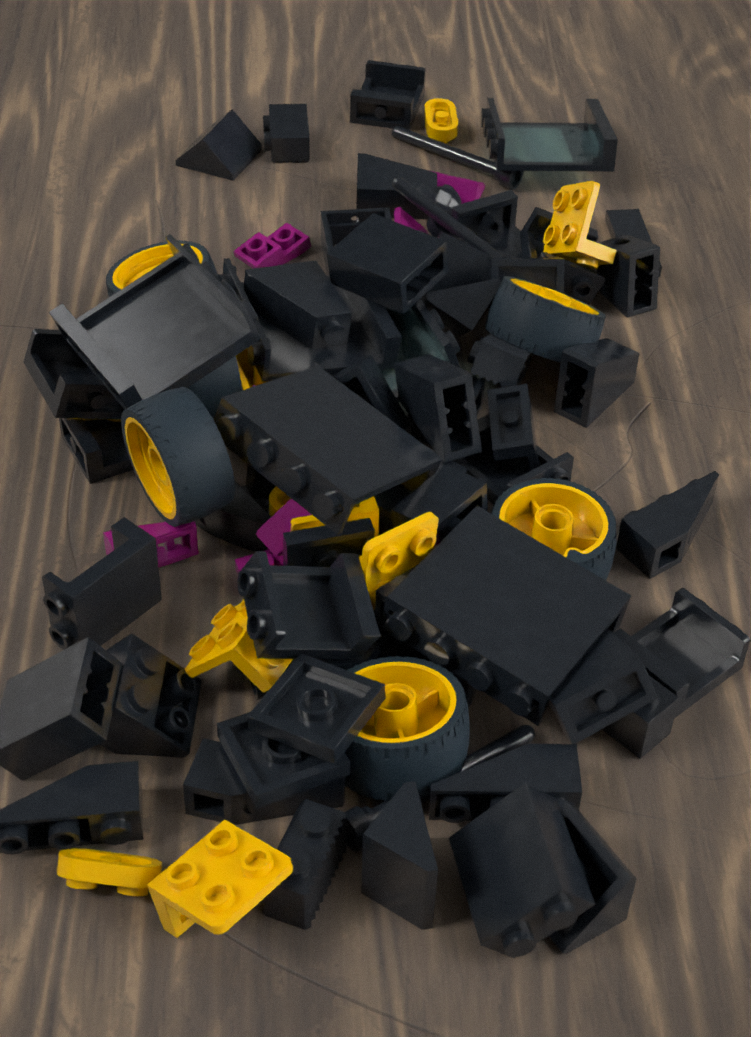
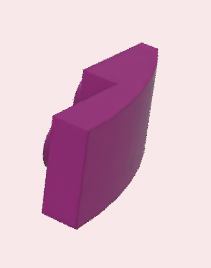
(275, 249)

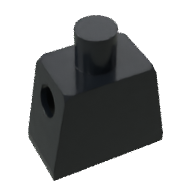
(633, 276)

